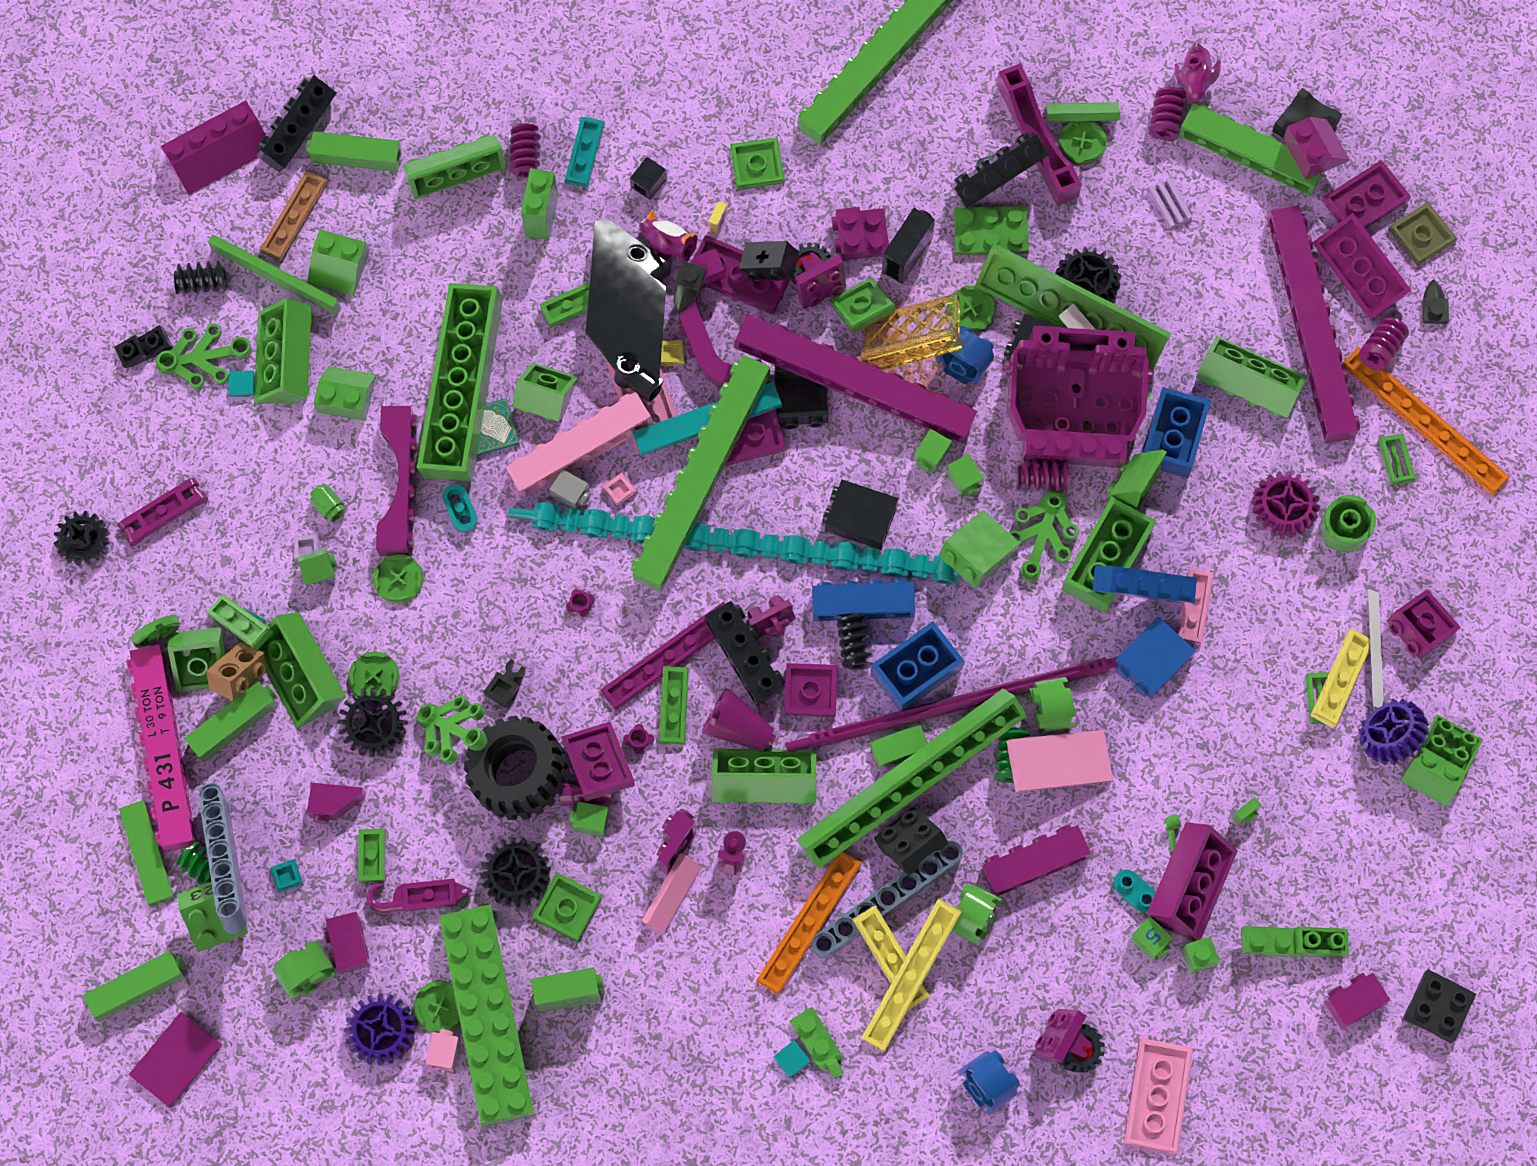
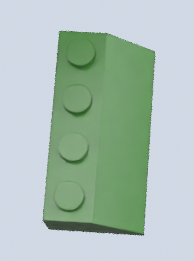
(454, 166)
(283, 353)
(1251, 377)
(300, 670)
(764, 776)

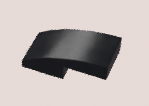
(139, 349)

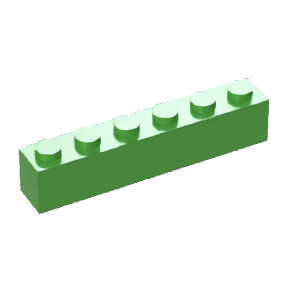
(1245, 147)

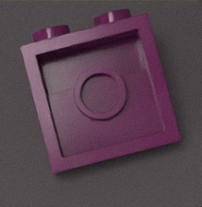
(860, 233)
(1422, 624)
(677, 835)

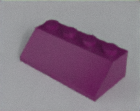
(214, 147)
(1192, 881)

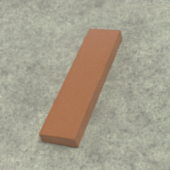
(293, 215)

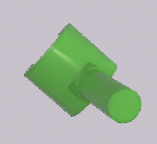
(1172, 823)

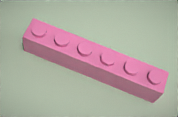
(579, 445)

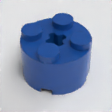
(971, 361)
(989, 1081)

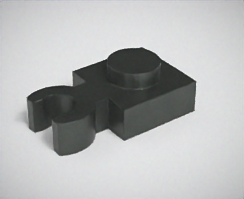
(503, 687)

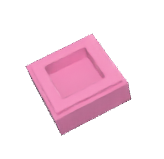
(619, 489)

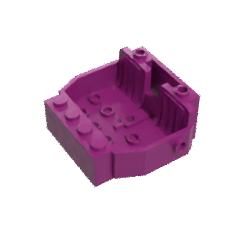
(1110, 397)

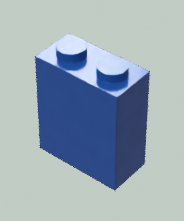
(1154, 658)

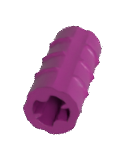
(572, 795)

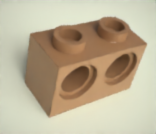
(236, 671)

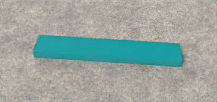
(689, 424)

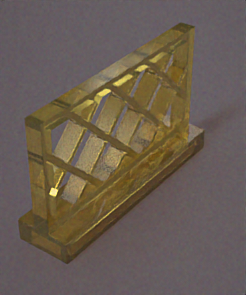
(913, 346)

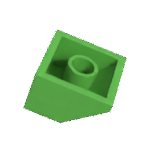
(337, 262)
(544, 392)
(344, 393)
(192, 655)

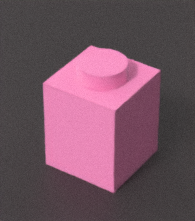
(443, 1050)

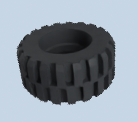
(537, 789)

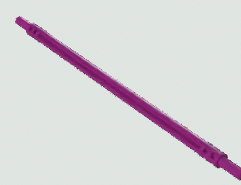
(945, 706)

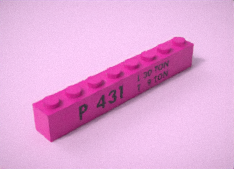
(162, 748)

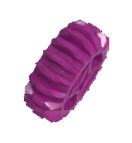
(1296, 504)

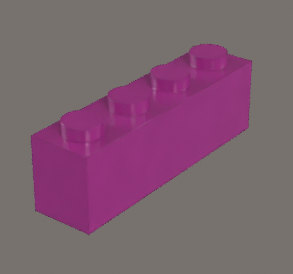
(1036, 860)

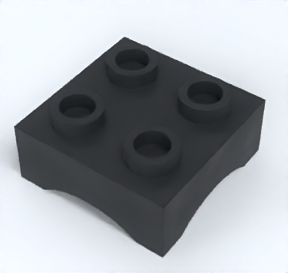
(1303, 107)
(911, 840)
(1439, 1006)

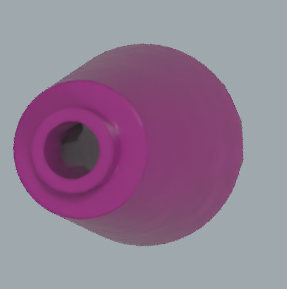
(738, 723)

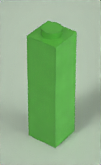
(354, 151)
(231, 721)
(135, 985)

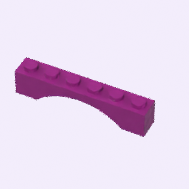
(1021, 102)
(393, 529)

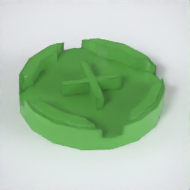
(1082, 141)
(976, 308)
(398, 578)
(159, 627)
(376, 671)
(436, 1007)

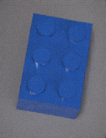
(1177, 430)
(917, 666)

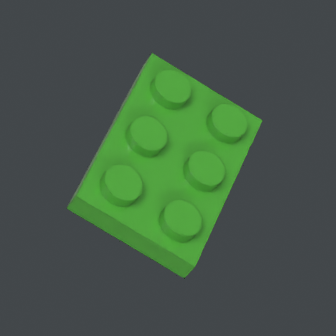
(981, 227)

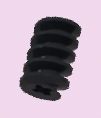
(200, 278)
(853, 642)

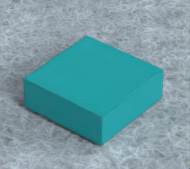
(241, 383)
(286, 875)
(791, 1059)

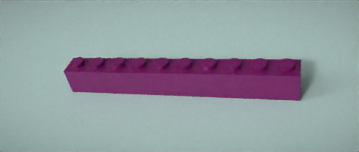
(1313, 325)
(854, 378)

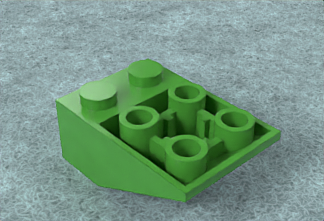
(1443, 761)

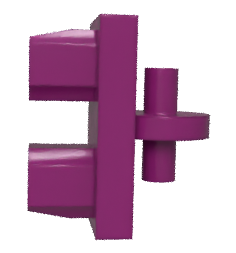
(773, 619)
(732, 852)

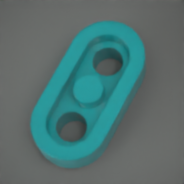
(460, 509)
(1133, 893)

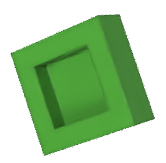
(1247, 812)

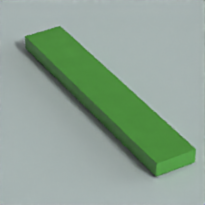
(274, 274)

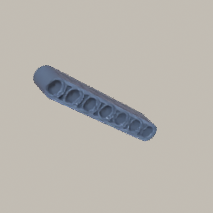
(222, 858)
(892, 888)

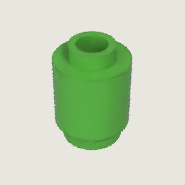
(327, 503)

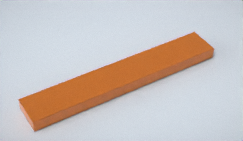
(808, 922)

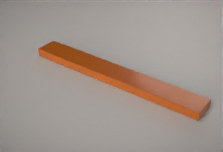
(1427, 423)

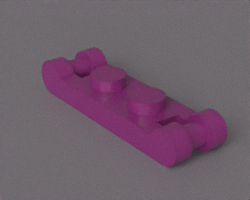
(162, 511)

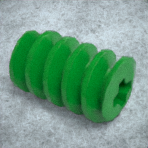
(1004, 766)
(195, 863)

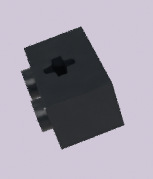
(769, 260)

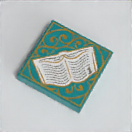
(497, 428)

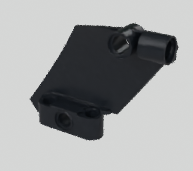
(627, 307)

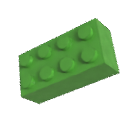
(1113, 542)

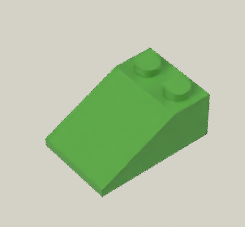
(1137, 478)

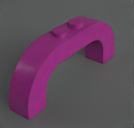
(693, 327)

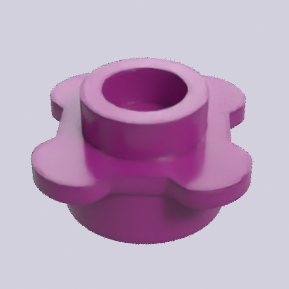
(576, 596)
(638, 746)

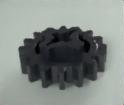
(70, 545)

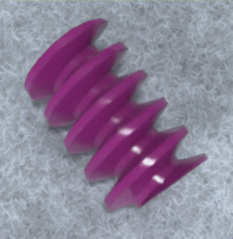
(1167, 113)
(524, 149)
(1384, 343)
(1042, 475)

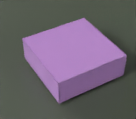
(305, 544)

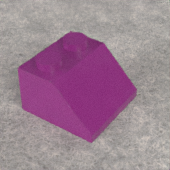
(1314, 146)

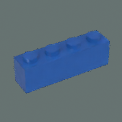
(1144, 584)
(875, 599)

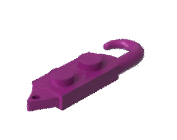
(420, 896)

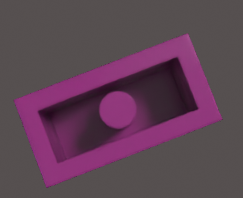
(347, 942)
(1356, 1000)

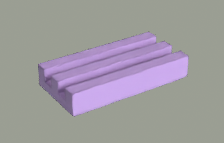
(1161, 186)

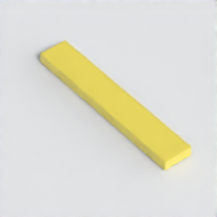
(911, 974)

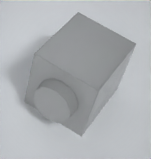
(570, 490)

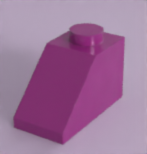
(332, 801)

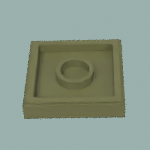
(1422, 233)

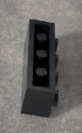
(295, 123)
(999, 170)
(744, 653)

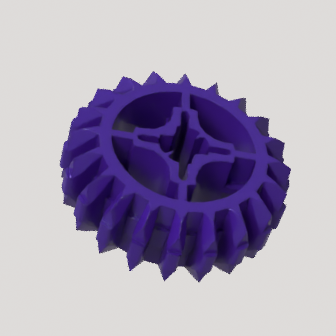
(1388, 726)
(376, 1040)

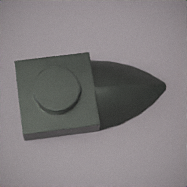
(688, 285)
(1435, 305)

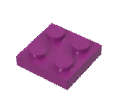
(810, 690)

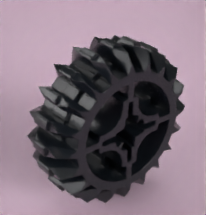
(1104, 270)
(362, 728)
(527, 871)

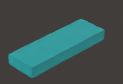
(584, 152)

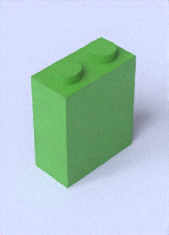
(539, 204)
(979, 549)
(567, 990)

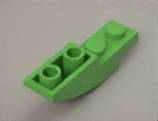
(1294, 941)

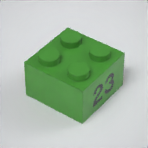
(201, 918)

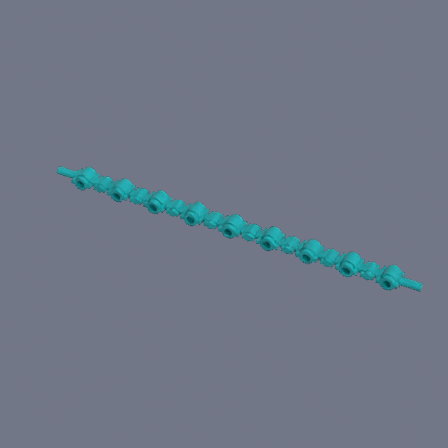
(743, 543)

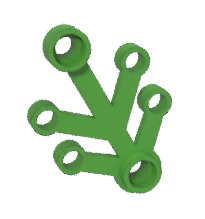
(200, 356)
(1045, 530)
(431, 716)

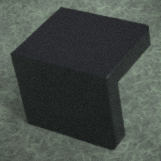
(648, 178)

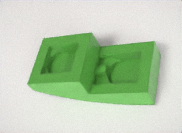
(898, 745)

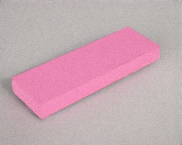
(1194, 615)
(671, 893)

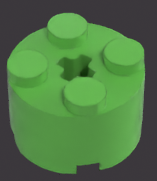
(1360, 525)
(1053, 705)
(976, 914)
(303, 969)

